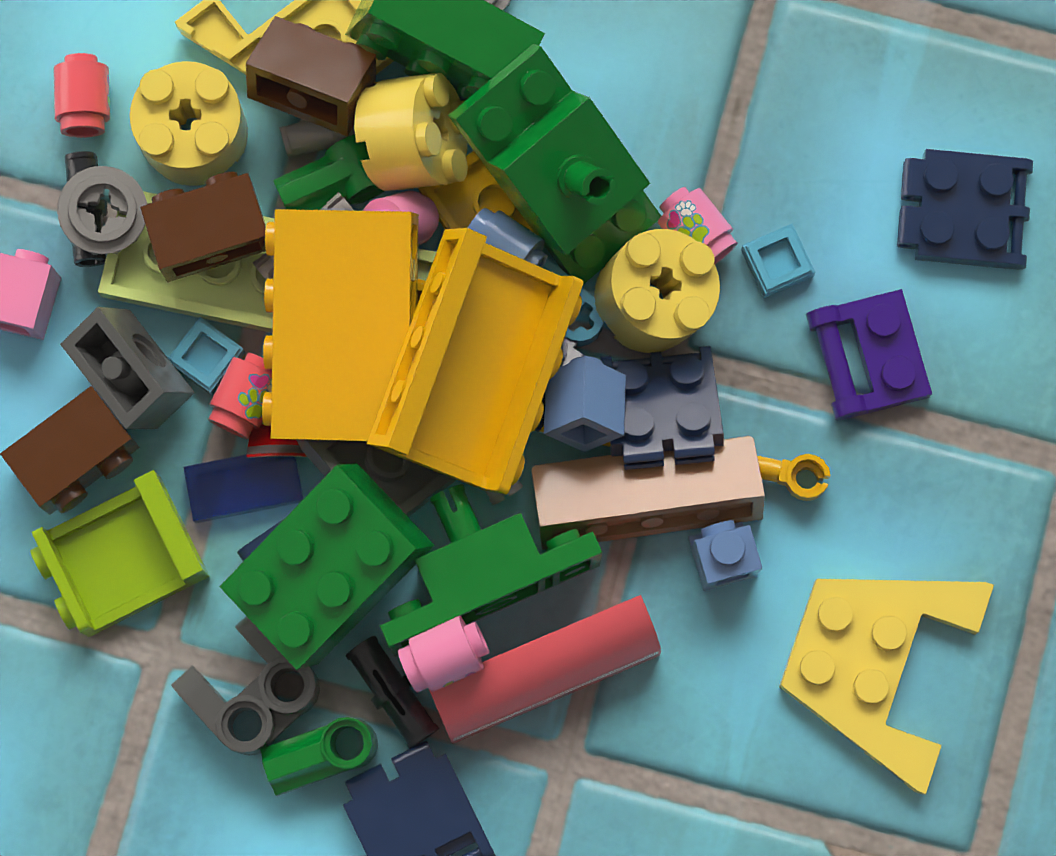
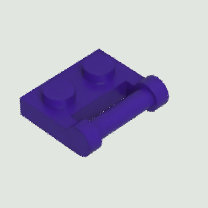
(885, 348)

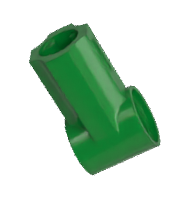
(321, 180)
(314, 756)

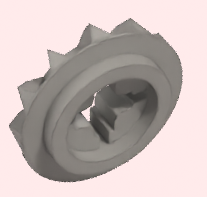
(87, 189)

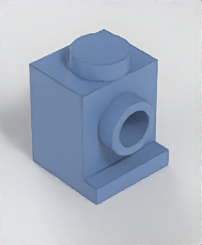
(725, 554)

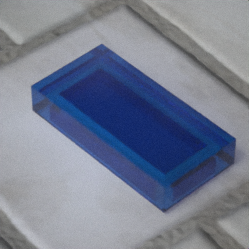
(242, 486)

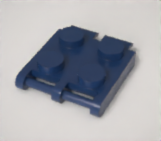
(964, 208)
(668, 408)
(415, 813)

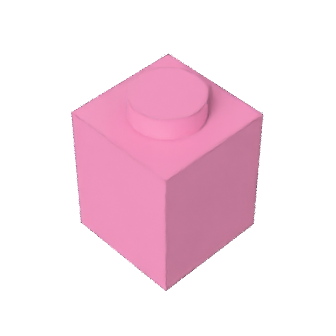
(27, 293)

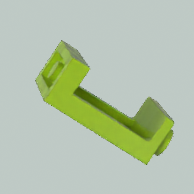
(118, 557)

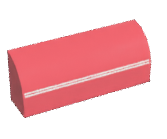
(548, 669)

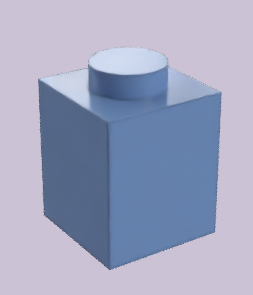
(585, 404)

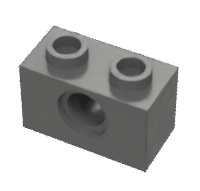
(127, 368)

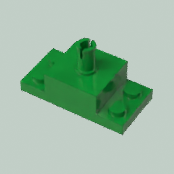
(557, 163)
(485, 569)

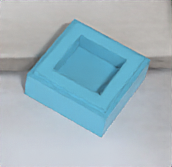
(778, 260)
(205, 355)

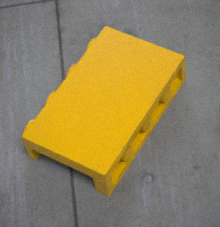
(338, 318)
(476, 363)

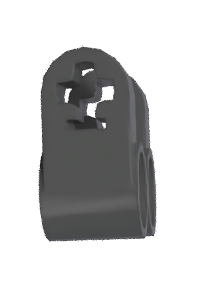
(257, 696)

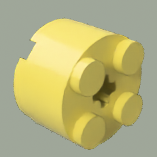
(170, 98)
(410, 133)
(679, 270)

